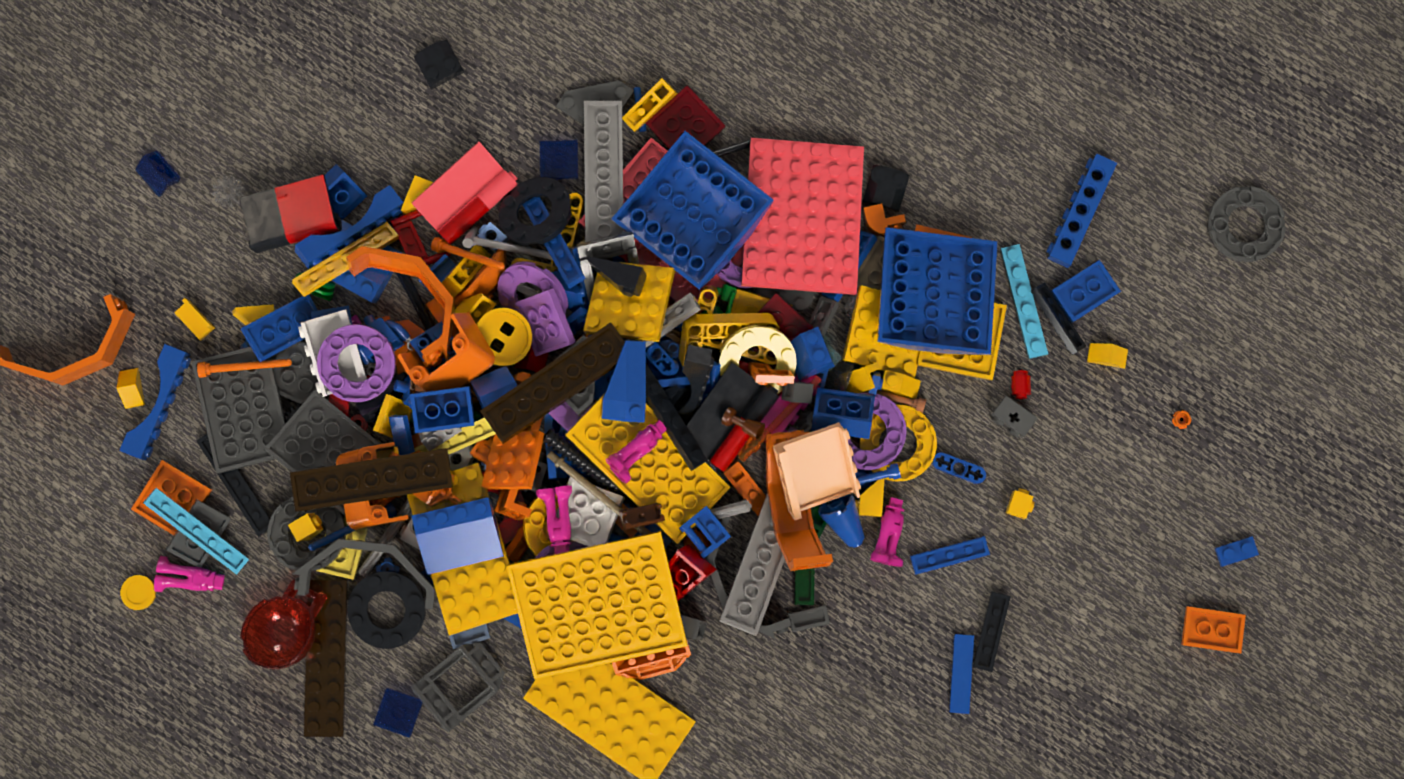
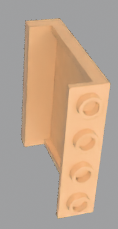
(816, 468)

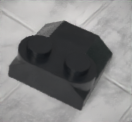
(438, 63)
(886, 187)

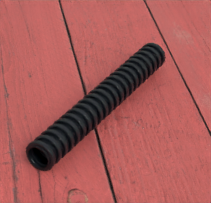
(582, 461)

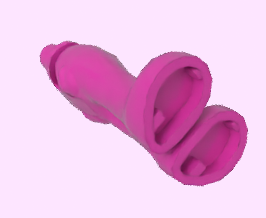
(636, 449)
(558, 529)
(890, 531)
(198, 578)

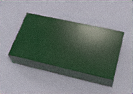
(804, 586)

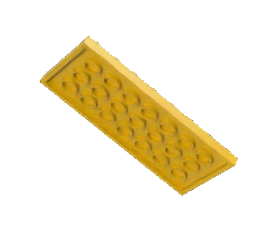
(657, 476)
(477, 591)
(614, 716)

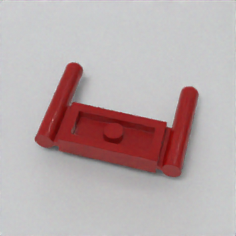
(410, 240)

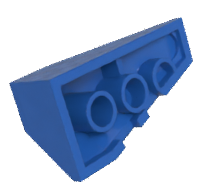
(627, 387)

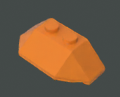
(484, 281)
(652, 664)

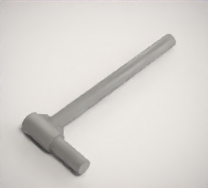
(471, 240)

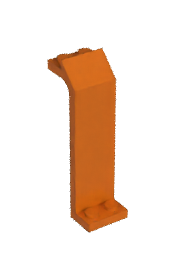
(505, 503)

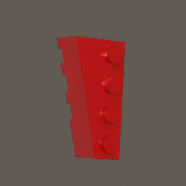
(688, 570)

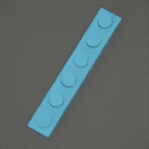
(1024, 301)
(196, 530)

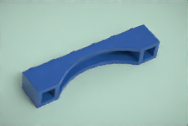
(319, 247)
(171, 366)

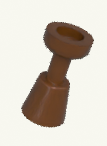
(751, 427)

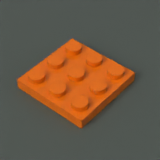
(514, 462)
(177, 486)

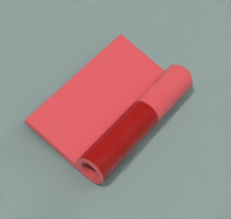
(464, 193)

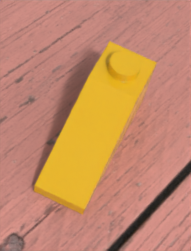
(649, 105)
(463, 272)

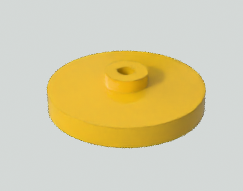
(138, 592)

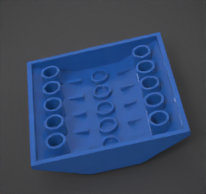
(693, 211)
(937, 292)

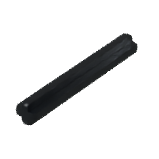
(416, 301)

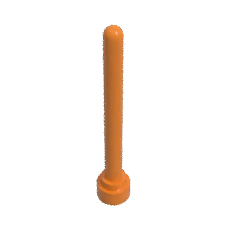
(441, 245)
(207, 369)

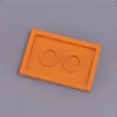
(1213, 629)

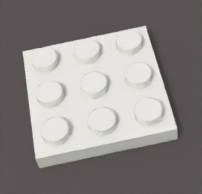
(589, 517)

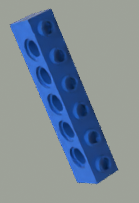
(1105, 169)

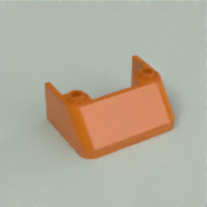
(471, 359)
(361, 514)

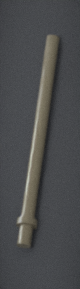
(559, 462)

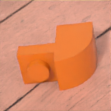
(876, 221)

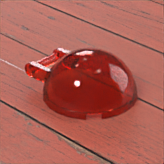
(281, 629)

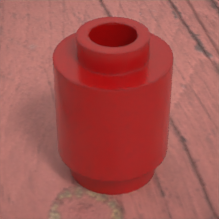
(1021, 384)

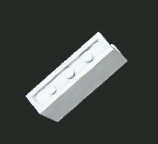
(315, 333)

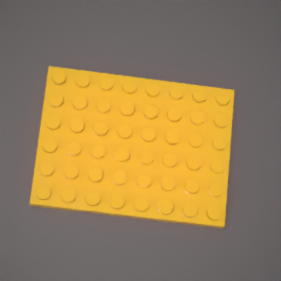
(597, 605)

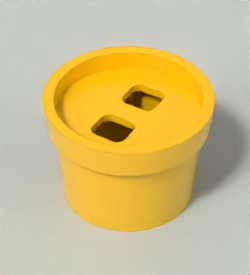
(517, 344)

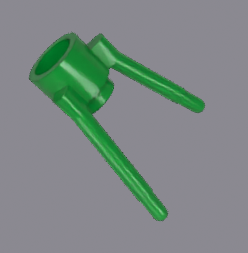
(727, 294)

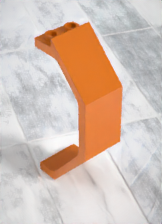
(414, 266)
(102, 358)
(795, 537)

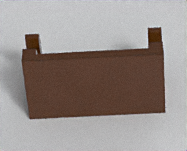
(641, 516)

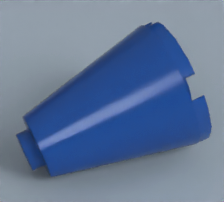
(844, 519)

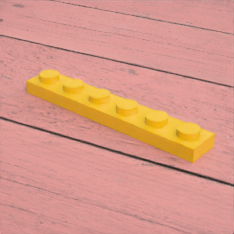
(337, 263)

